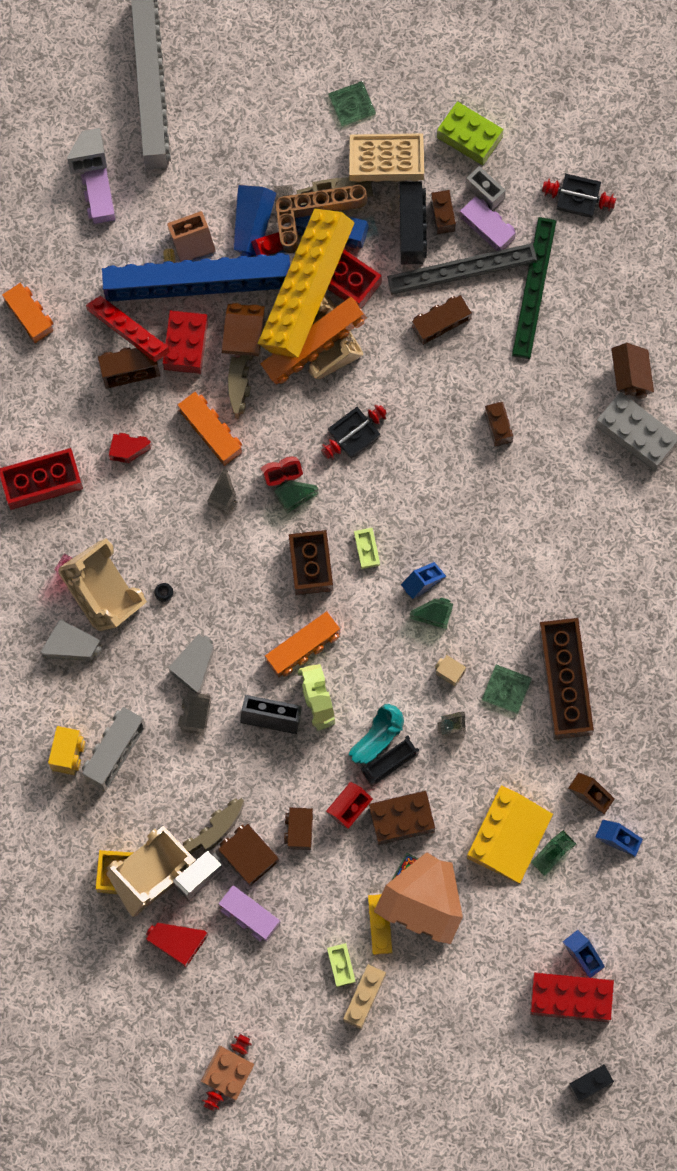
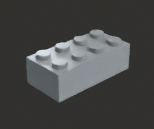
(637, 431)
(113, 749)

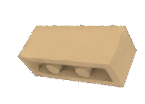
(364, 996)

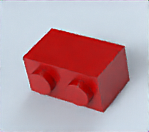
(349, 805)

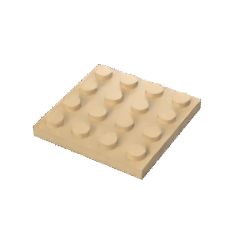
(386, 157)

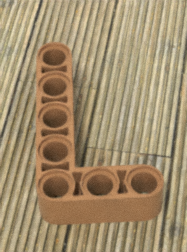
(312, 199)

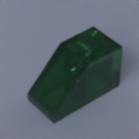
(294, 494)
(435, 612)
(553, 852)

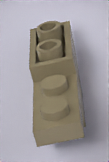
(336, 183)
(237, 385)
(221, 823)

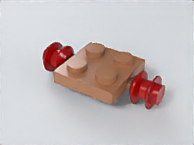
(227, 1072)

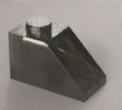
(223, 495)
(452, 726)

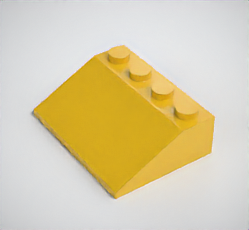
(509, 834)

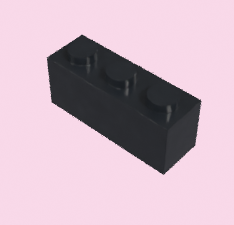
(270, 714)

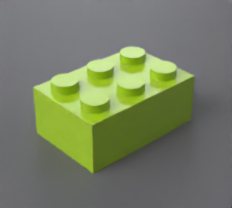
(470, 133)

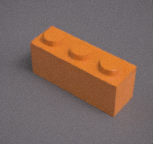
(28, 312)

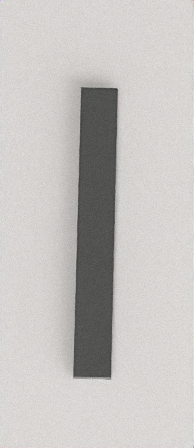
(462, 269)

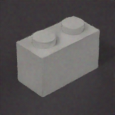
(485, 188)

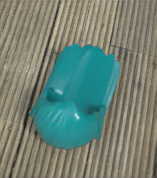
(385, 727)

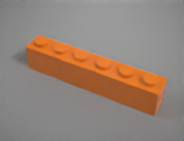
(321, 337)

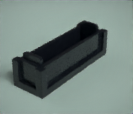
(390, 761)

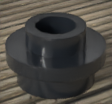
(163, 586)

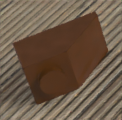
(591, 792)

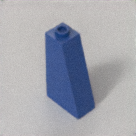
(252, 216)

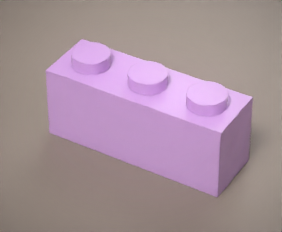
(98, 195)
(487, 224)
(248, 914)

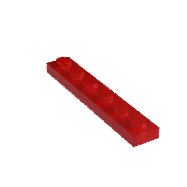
(127, 328)

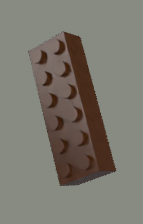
(566, 678)

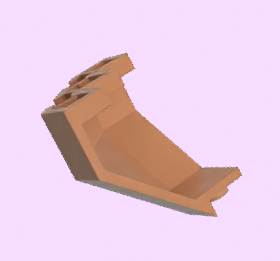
(424, 899)

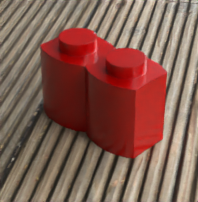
(276, 473)

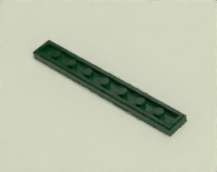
(534, 289)

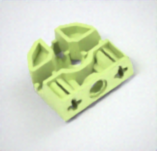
(317, 697)

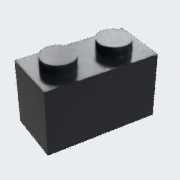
(591, 1083)

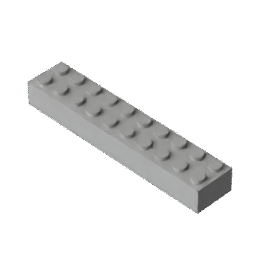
(151, 84)

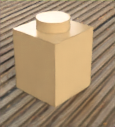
(450, 670)

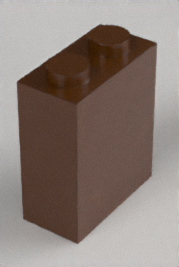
(632, 370)
(248, 854)

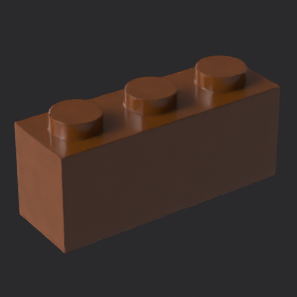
(441, 319)

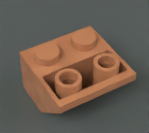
(191, 237)

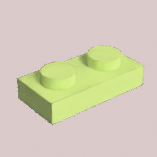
(367, 548)
(341, 965)

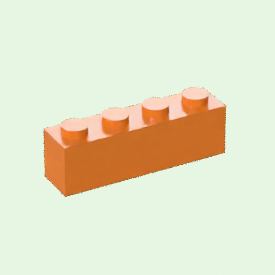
(209, 428)
(303, 644)

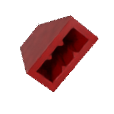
(176, 941)

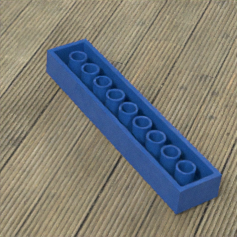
(195, 277)

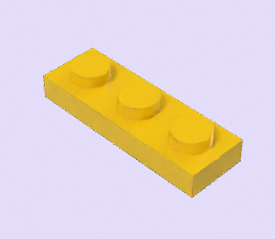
(379, 929)

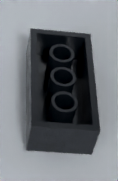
(413, 222)

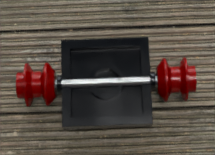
(578, 195)
(354, 432)

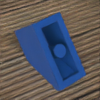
(422, 580)
(619, 837)
(584, 953)

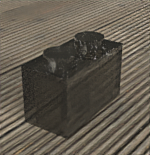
(195, 714)

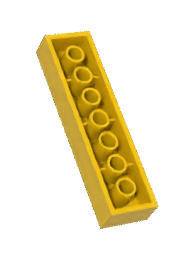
(306, 282)

